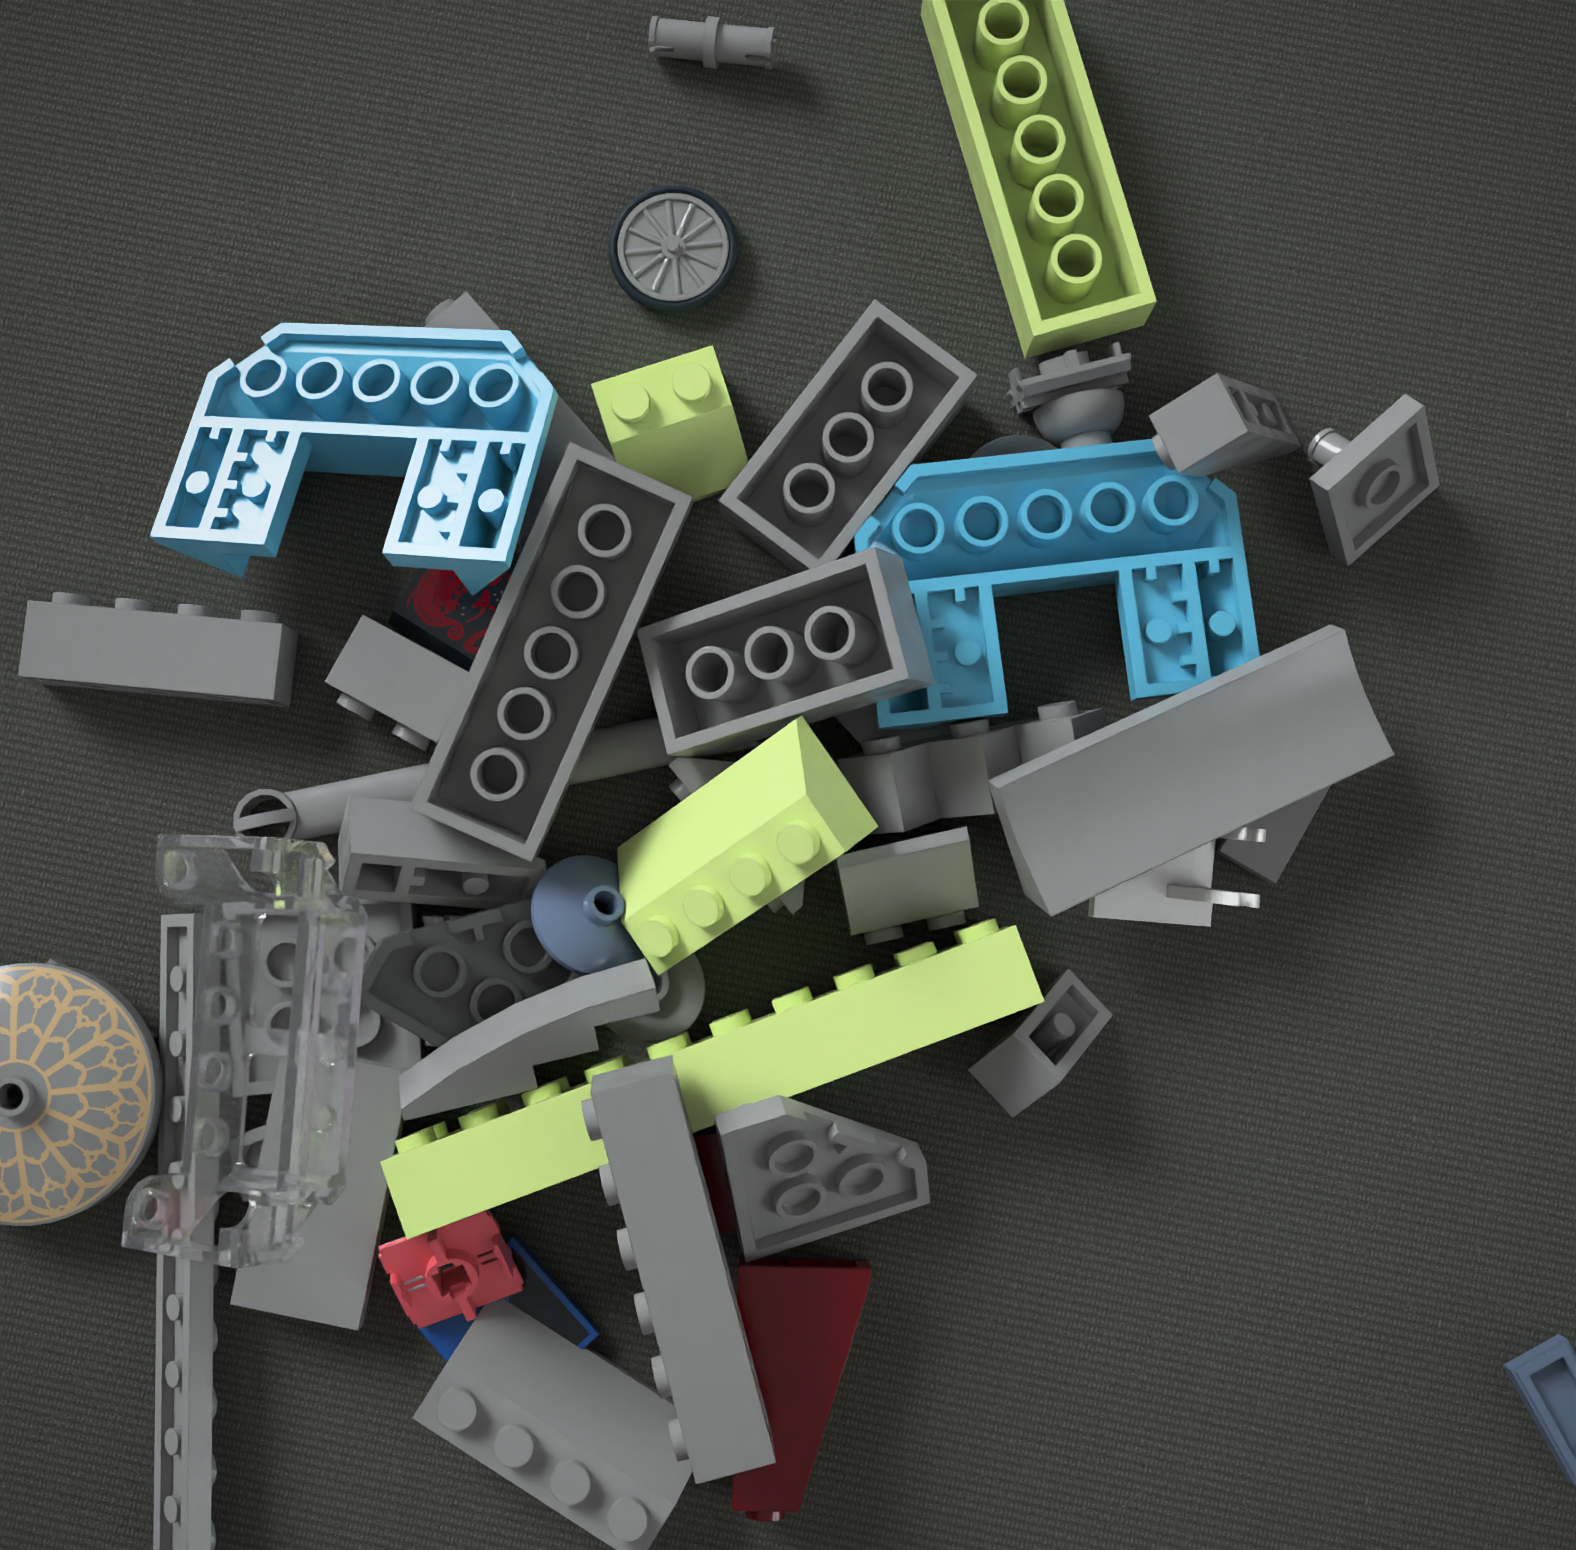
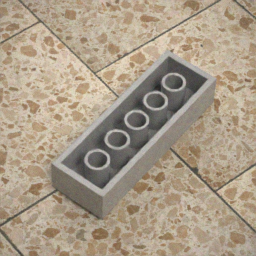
(552, 652)

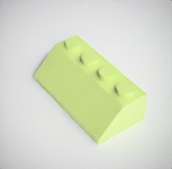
(737, 845)

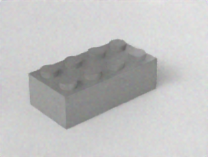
(847, 441)
(784, 653)

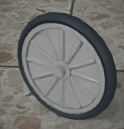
(673, 249)

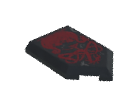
(445, 614)

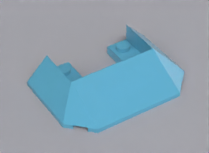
(431, 405)
(1061, 525)

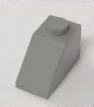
(1041, 1044)

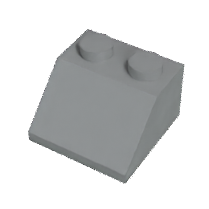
(907, 883)

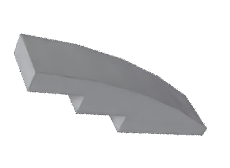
(500, 1052)

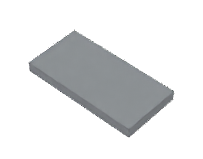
(337, 1262)

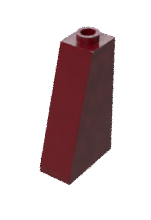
(799, 1336)

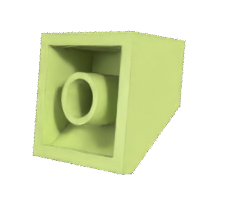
(675, 423)

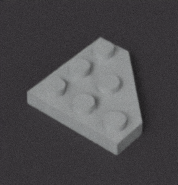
(811, 1173)

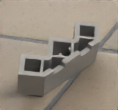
(949, 772)

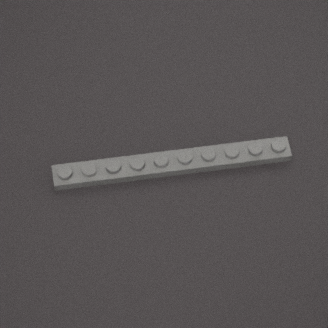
(184, 1287)

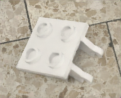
(1176, 890)

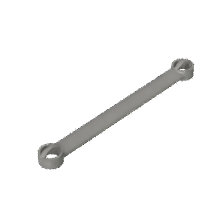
(321, 808)

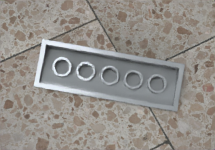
(1187, 770)

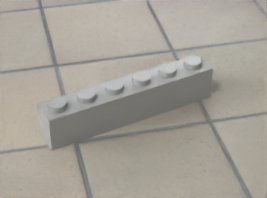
(681, 1269)

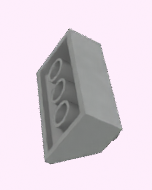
(560, 1426)

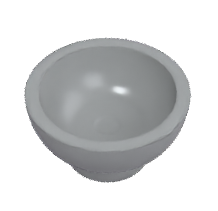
(1081, 418)

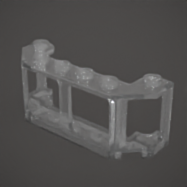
(225, 1038)

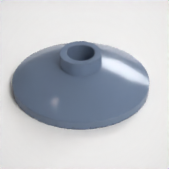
(571, 924)

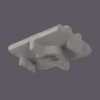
(1068, 375)

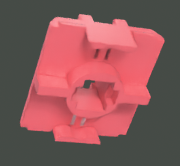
(479, 1276)

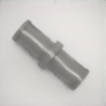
(712, 42)

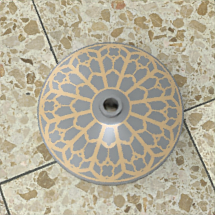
(86, 1089)

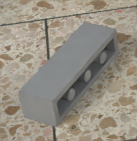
(159, 651)

